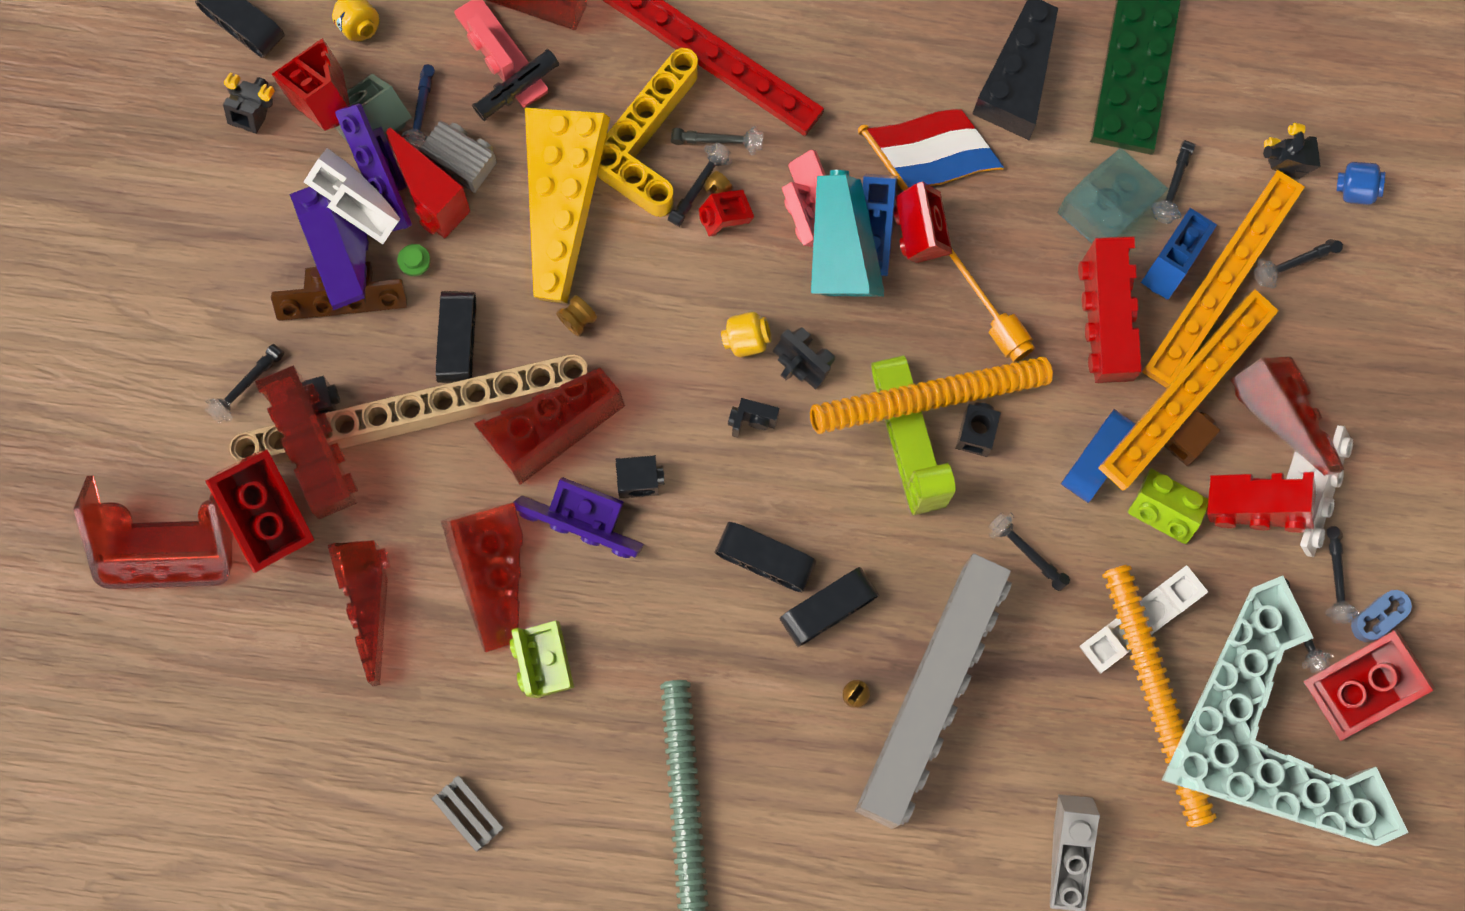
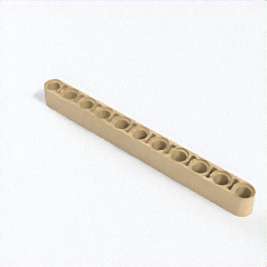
(427, 400)

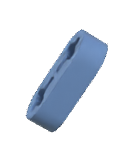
(1376, 610)

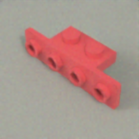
(499, 49)
(801, 194)

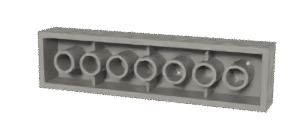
(931, 695)

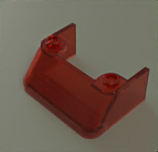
(154, 552)

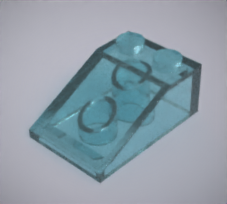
(1111, 198)

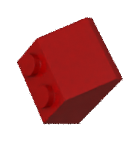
(922, 223)

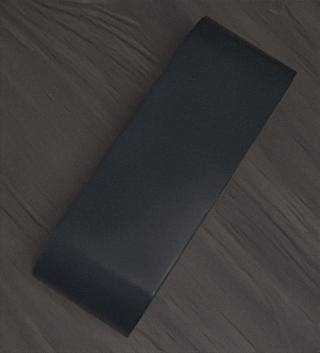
(244, 23)
(455, 336)
(765, 556)
(829, 606)

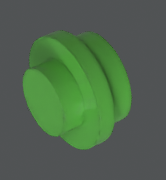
(413, 260)

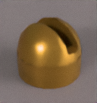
(718, 183)
(850, 688)

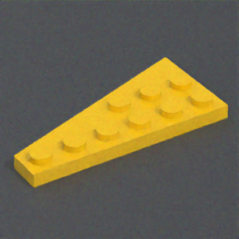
(562, 174)

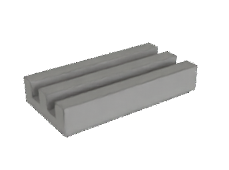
(448, 791)

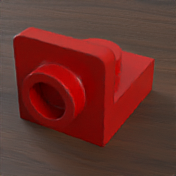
(725, 210)

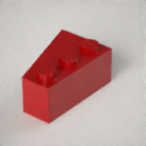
(315, 84)
(1262, 501)

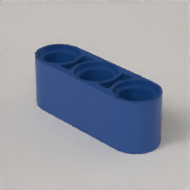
(1085, 476)

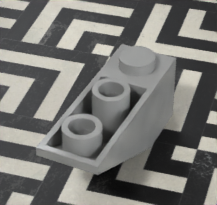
(1073, 851)

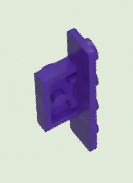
(374, 159)
(584, 513)

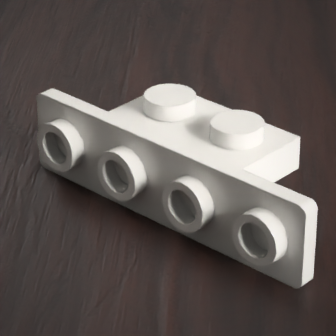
(1325, 489)

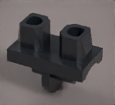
(801, 360)

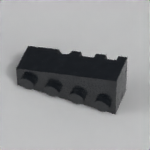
(1017, 79)

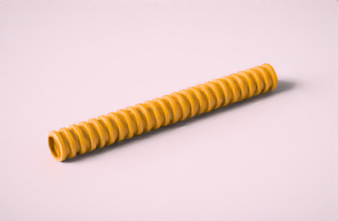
(930, 395)
(1154, 682)

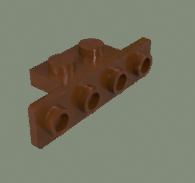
(314, 301)

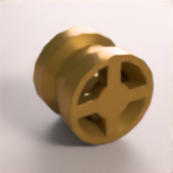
(576, 315)

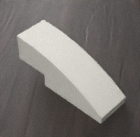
(352, 196)

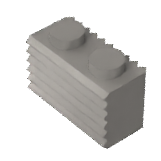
(459, 155)

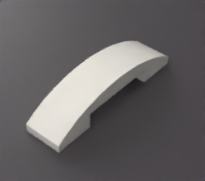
(1161, 607)

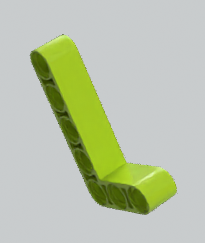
(924, 482)

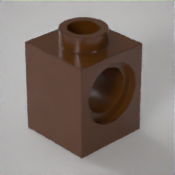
(1192, 437)

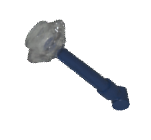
(415, 135)

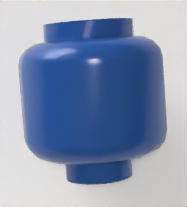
(1361, 183)

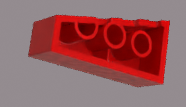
(1111, 310)

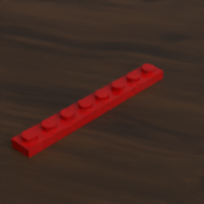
(724, 62)

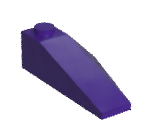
(335, 246)

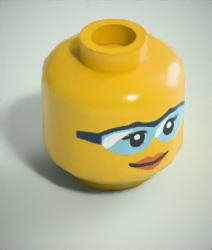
(355, 19)

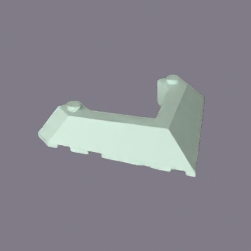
(1221, 748)

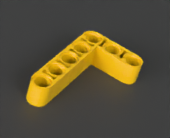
(642, 130)

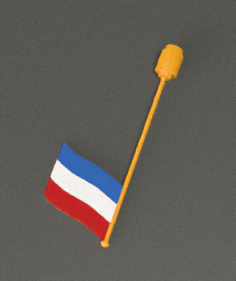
(937, 152)

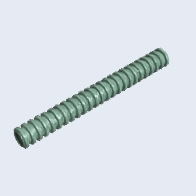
(684, 795)

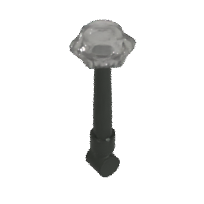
(752, 138)

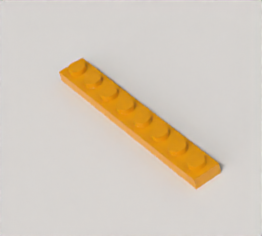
(1223, 279)
(1188, 390)

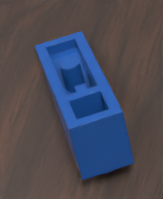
(880, 202)
(1178, 254)

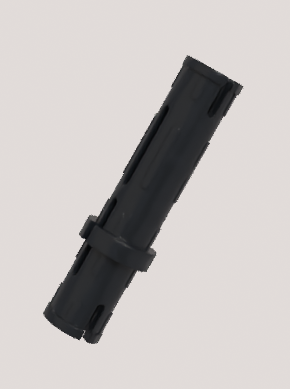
(505, 93)

